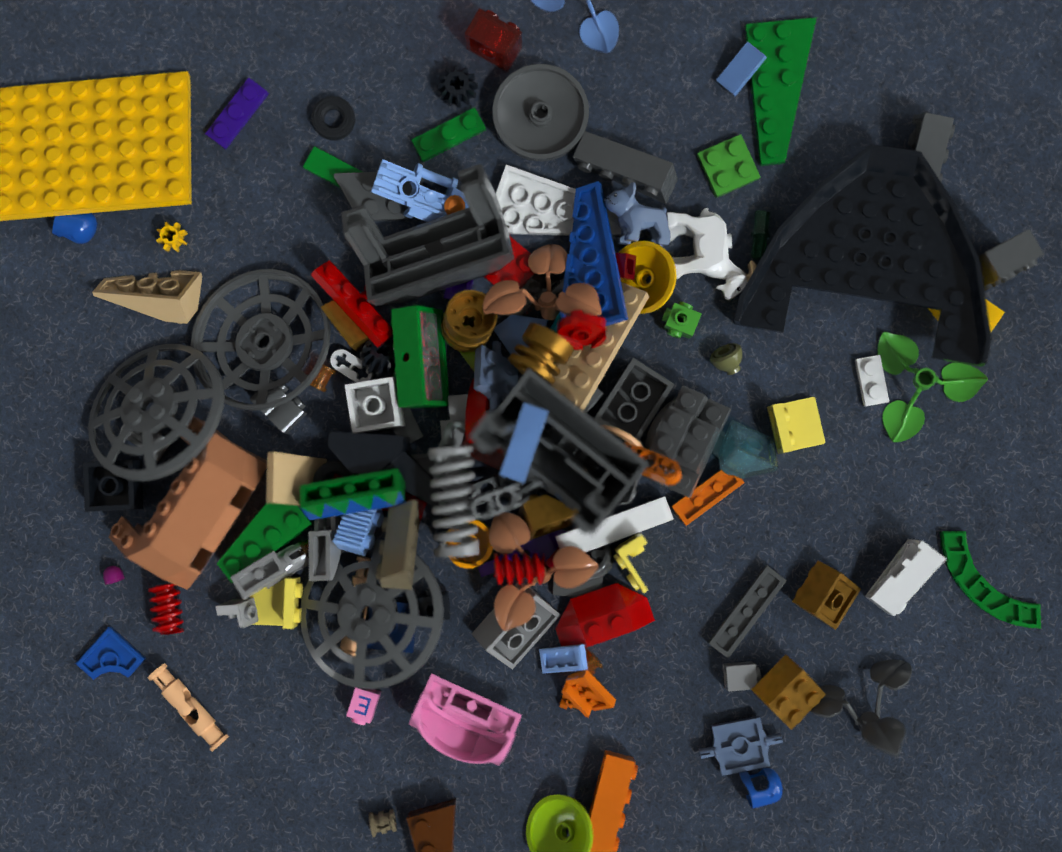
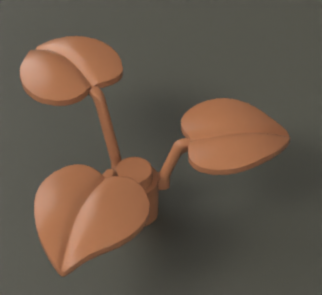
(507, 297)
(571, 569)

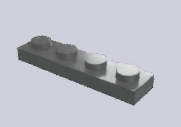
(747, 611)

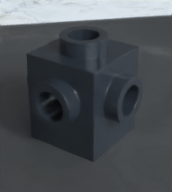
(425, 600)

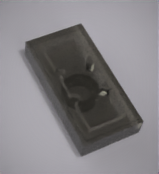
(536, 286)

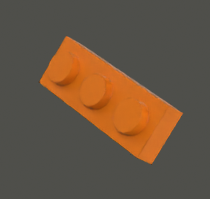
(706, 496)

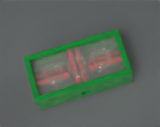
(420, 357)

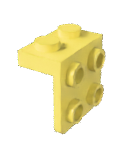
(280, 604)

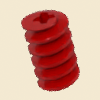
(519, 568)
(166, 609)

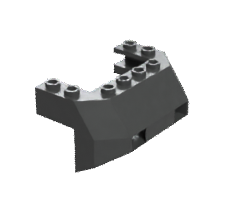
(434, 252)
(565, 450)

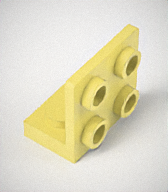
(796, 425)
(632, 547)

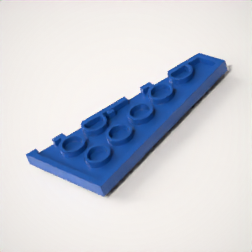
(593, 254)

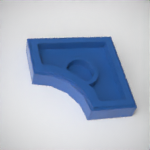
(110, 654)

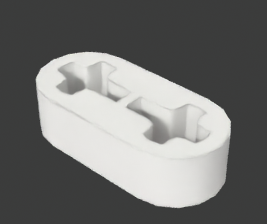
(349, 371)

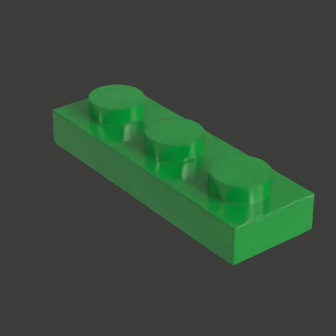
(448, 134)

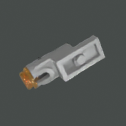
(272, 569)

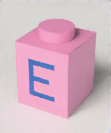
(363, 705)

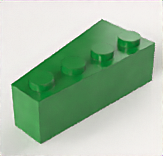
(267, 532)

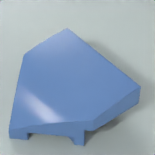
(513, 328)

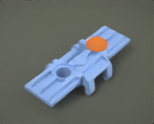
(422, 202)

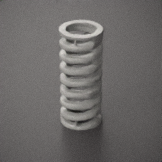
(469, 544)

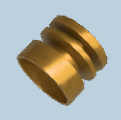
(467, 309)
(543, 350)

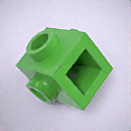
(689, 317)

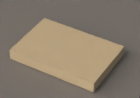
(286, 475)

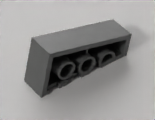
(931, 138)
(626, 166)

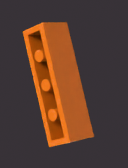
(609, 800)

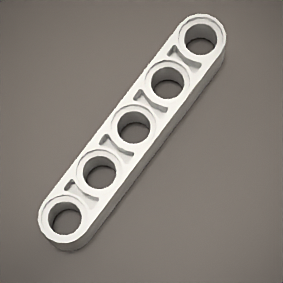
(619, 526)

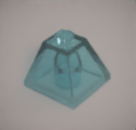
(747, 452)

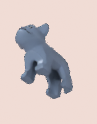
(637, 217)

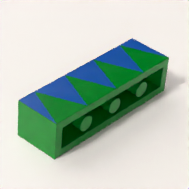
(352, 494)

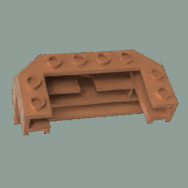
(194, 512)

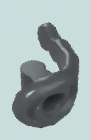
(605, 561)

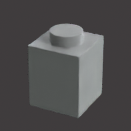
(740, 676)

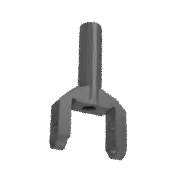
(514, 491)

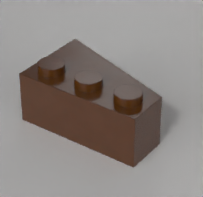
(433, 827)

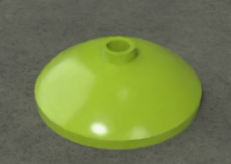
(549, 822)

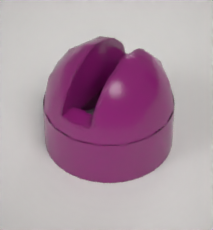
(112, 575)

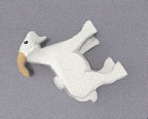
(710, 251)

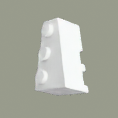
(904, 576)

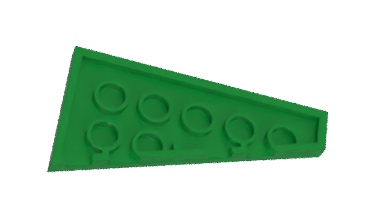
(778, 82)

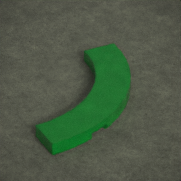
(978, 590)

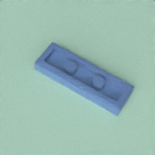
(524, 442)

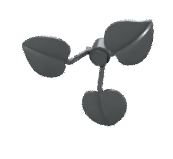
(884, 733)

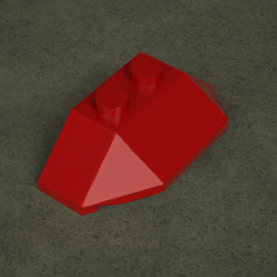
(603, 616)

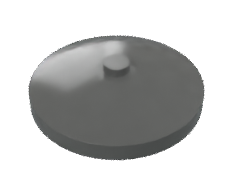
(540, 112)

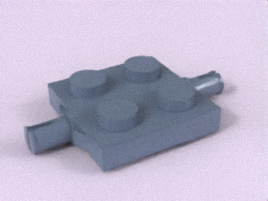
(494, 374)
(740, 745)

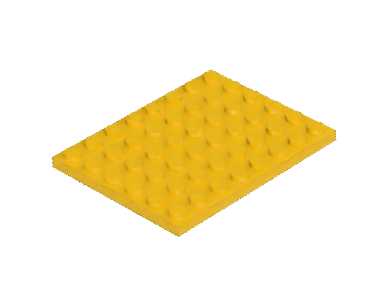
(95, 146)

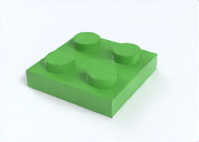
(728, 166)

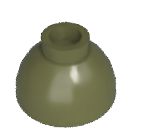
(727, 358)

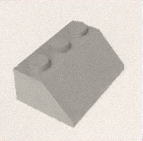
(515, 643)

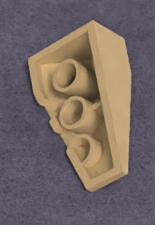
(163, 298)

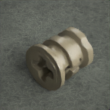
(382, 822)

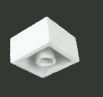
(374, 405)

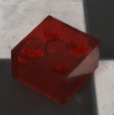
(494, 39)

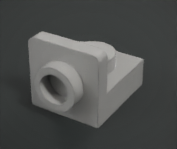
(243, 609)

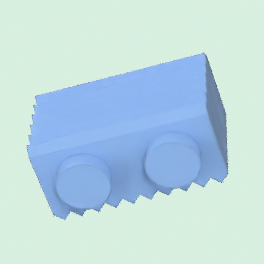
(357, 531)

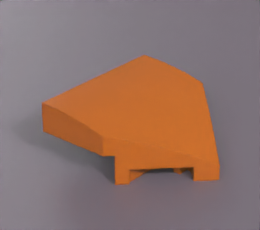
(585, 693)

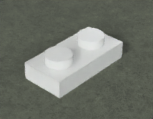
(871, 380)

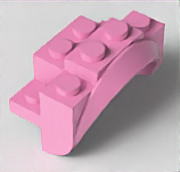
(463, 723)

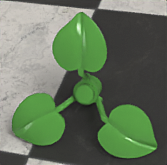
(959, 382)

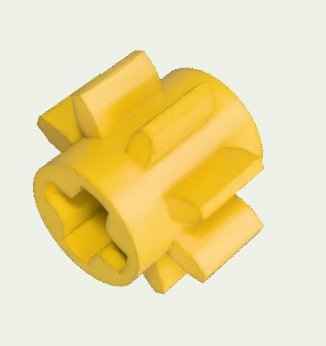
(178, 239)

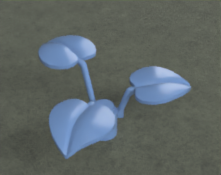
(597, 32)

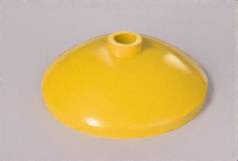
(654, 262)

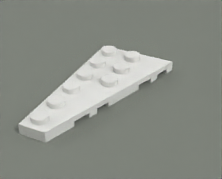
(539, 205)

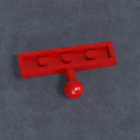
(353, 303)

